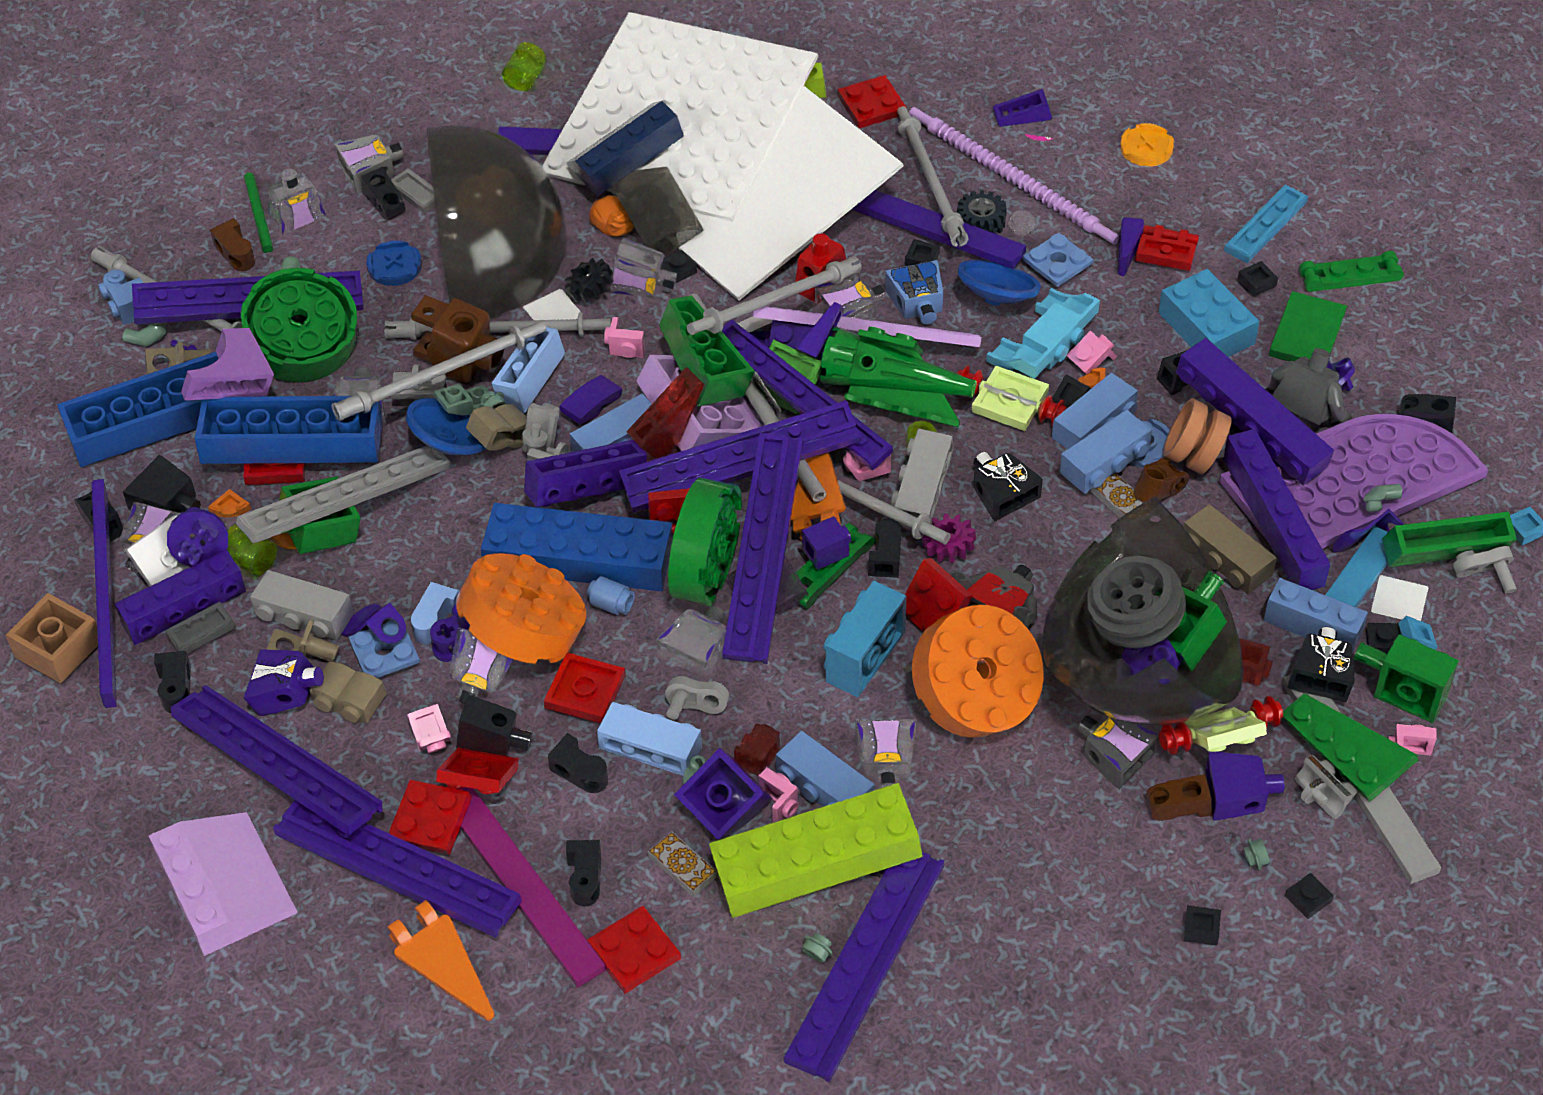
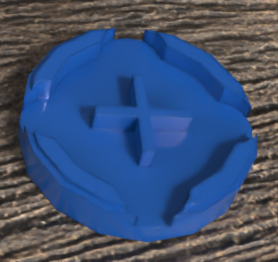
(394, 263)

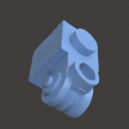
(120, 293)

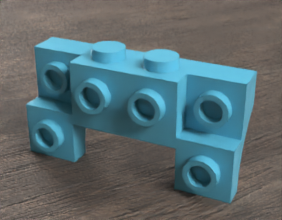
(1049, 336)

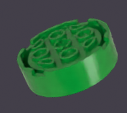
(308, 349)
(704, 541)

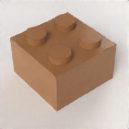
(53, 638)

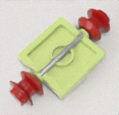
(1012, 398)
(1223, 727)

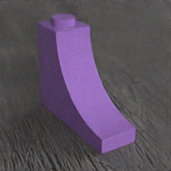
(236, 373)

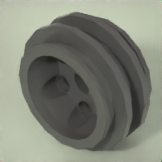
(1125, 604)

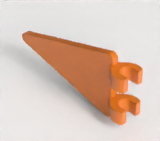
(805, 507)
(441, 958)

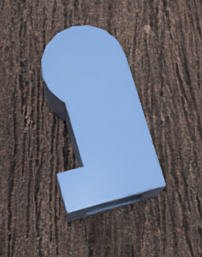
(433, 606)

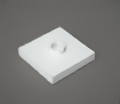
(153, 556)

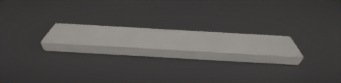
(341, 493)
(1390, 822)

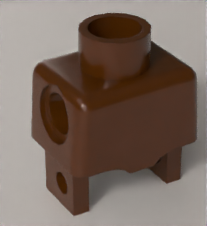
(455, 330)

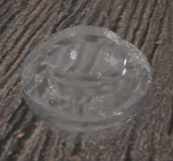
(1022, 223)

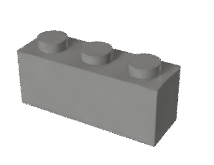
(924, 473)
(298, 601)

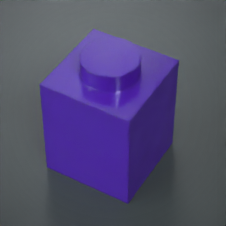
(826, 542)

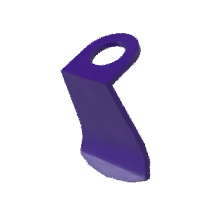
(1351, 537)
(373, 617)

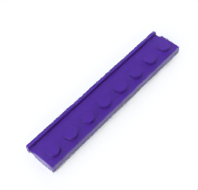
(210, 298)
(735, 455)
(763, 548)
(277, 759)
(403, 869)
(862, 967)

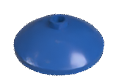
(998, 283)
(441, 429)

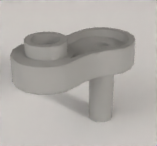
(1498, 558)
(693, 694)

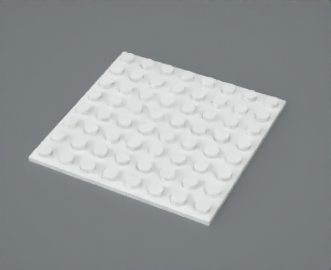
(720, 85)
(803, 187)

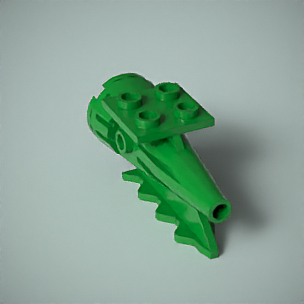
(896, 379)

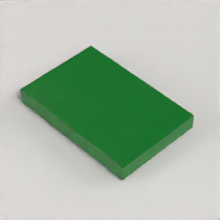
(1306, 326)

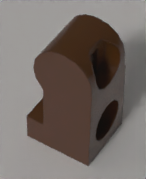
(232, 246)
(1180, 798)

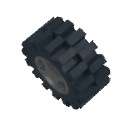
(983, 211)

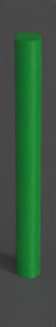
(258, 213)

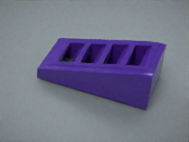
(1031, 107)
(1129, 240)
(815, 340)

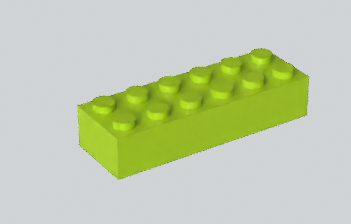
(816, 850)

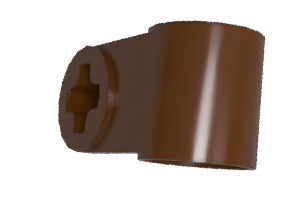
(1160, 480)

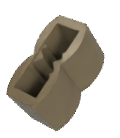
(497, 426)
(348, 692)

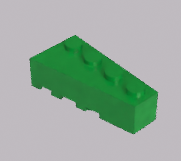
(705, 353)

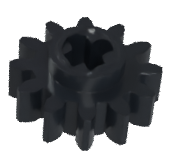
(589, 280)

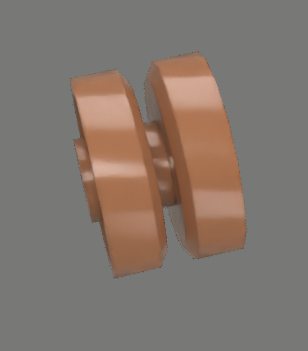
(1197, 436)

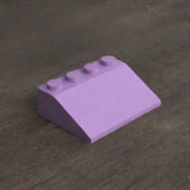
(707, 421)
(221, 878)

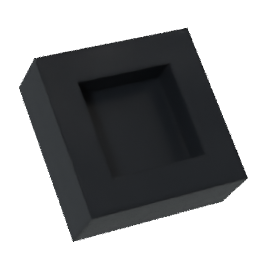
(921, 252)
(680, 264)
(1257, 278)
(1070, 391)
(1382, 635)
(1309, 895)
(1202, 925)

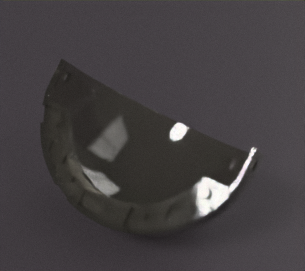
(495, 218)
(1094, 666)

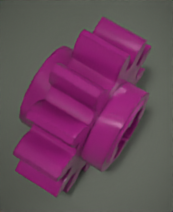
(961, 538)

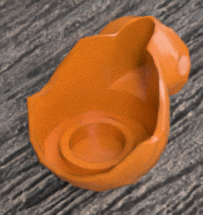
(610, 216)

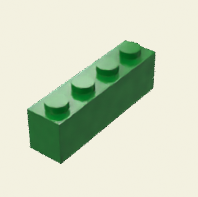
(1447, 538)

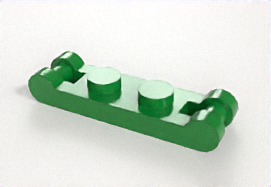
(1351, 272)
(821, 579)

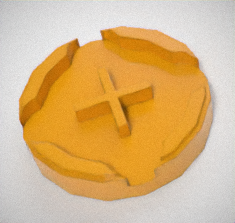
(1147, 145)

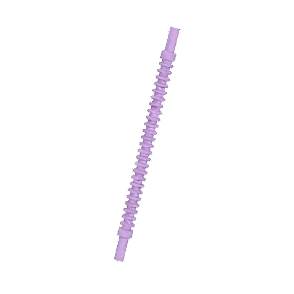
(1090, 223)

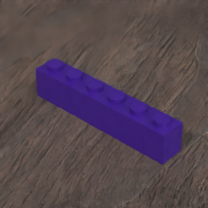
(1252, 407)
(1276, 510)

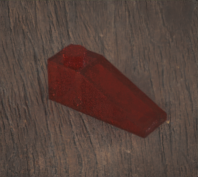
(667, 417)

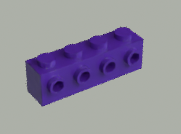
(580, 473)
(180, 597)

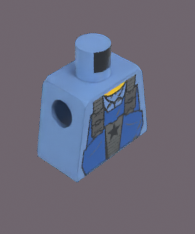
(916, 290)

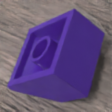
(723, 795)

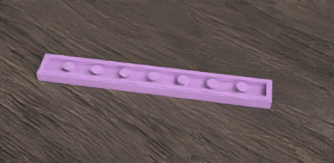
(855, 324)

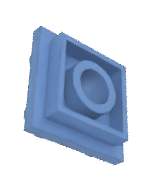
(1058, 249)
(367, 645)

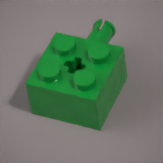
(326, 532)
(1200, 622)
(1411, 676)

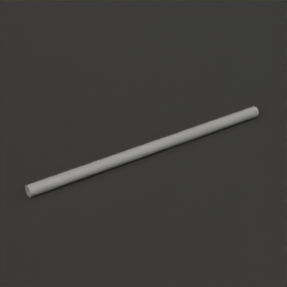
(768, 416)

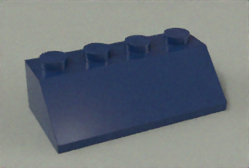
(627, 147)

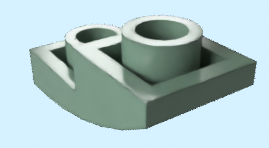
(460, 401)

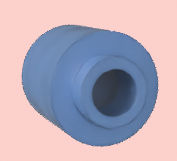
(610, 596)

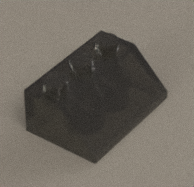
(658, 209)

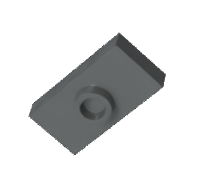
(200, 628)

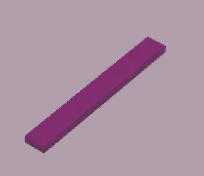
(537, 903)

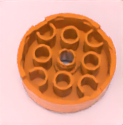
(521, 607)
(978, 671)

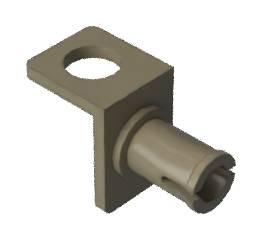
(175, 355)
(307, 644)

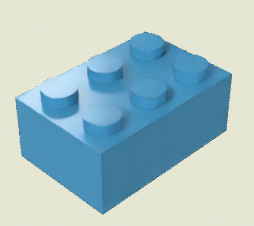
(1207, 309)
(865, 638)

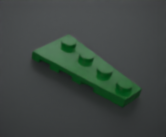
(1353, 749)

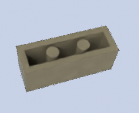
(1230, 549)

